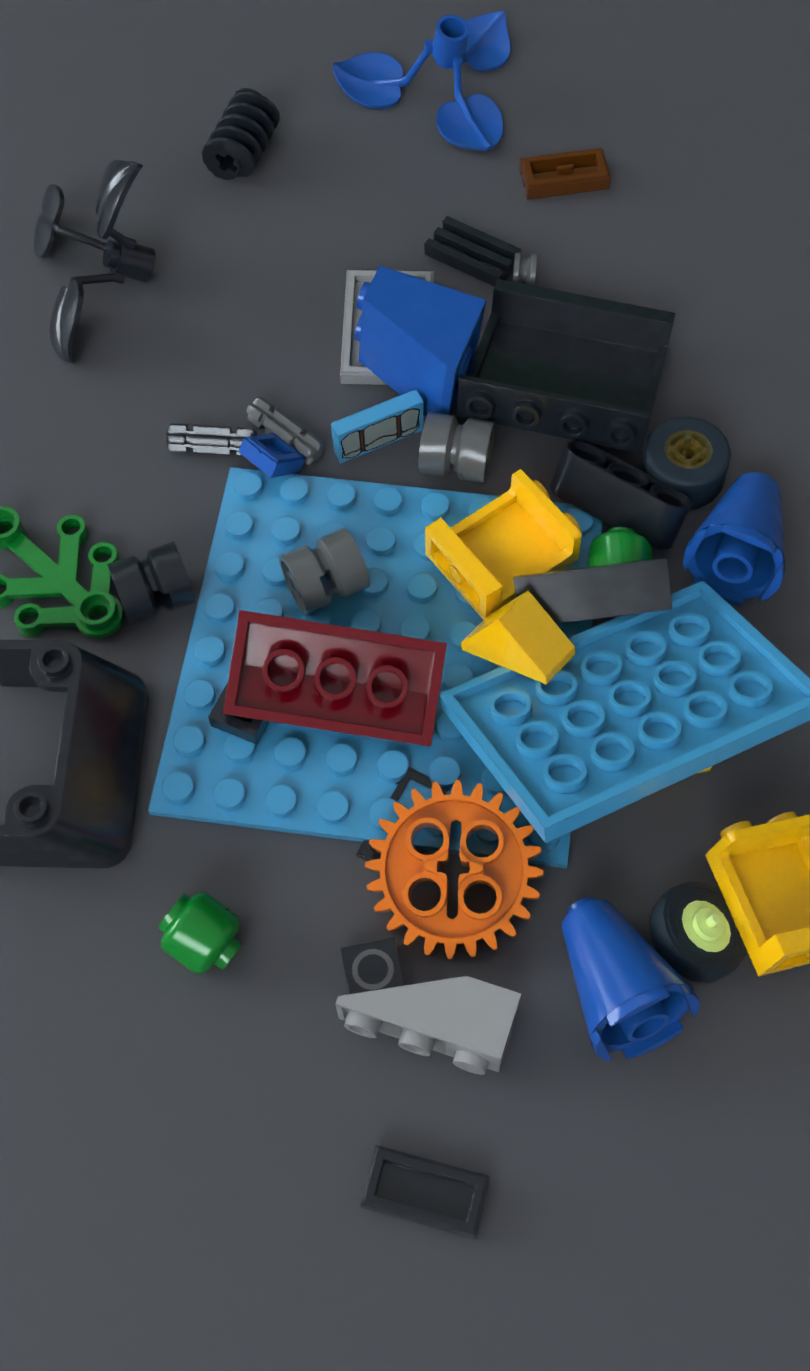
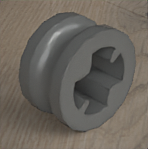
(525, 269)

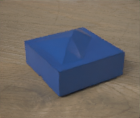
(272, 455)

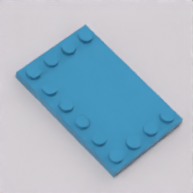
(630, 710)

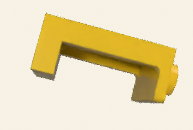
(504, 539)
(767, 888)

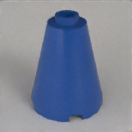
(741, 542)
(622, 982)

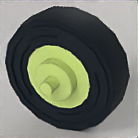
(696, 932)

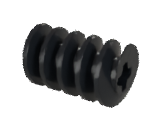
(241, 135)

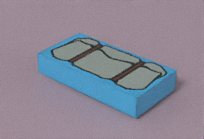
(378, 426)

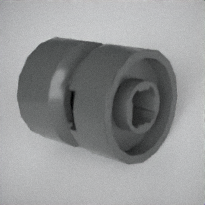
(456, 447)
(324, 571)

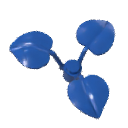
(468, 123)

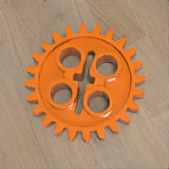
(503, 871)

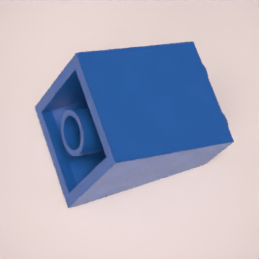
(418, 336)

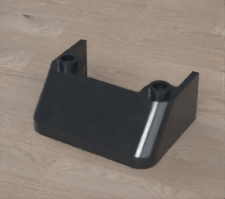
(93, 801)

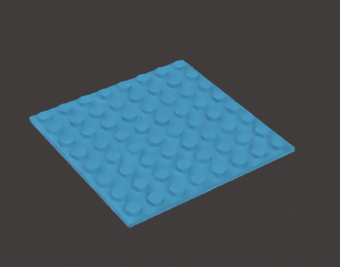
(311, 776)

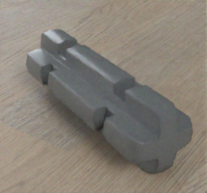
(263, 416)

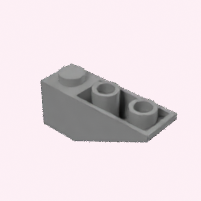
(446, 1015)

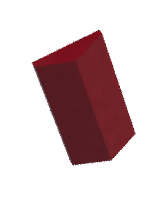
(334, 678)

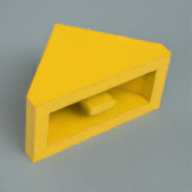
(521, 640)

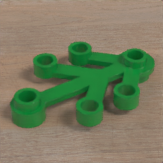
(60, 580)

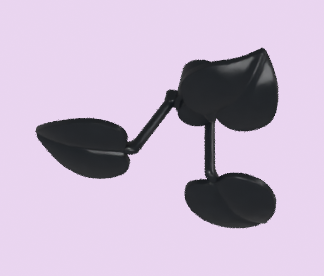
(122, 257)

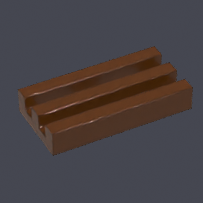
(564, 173)

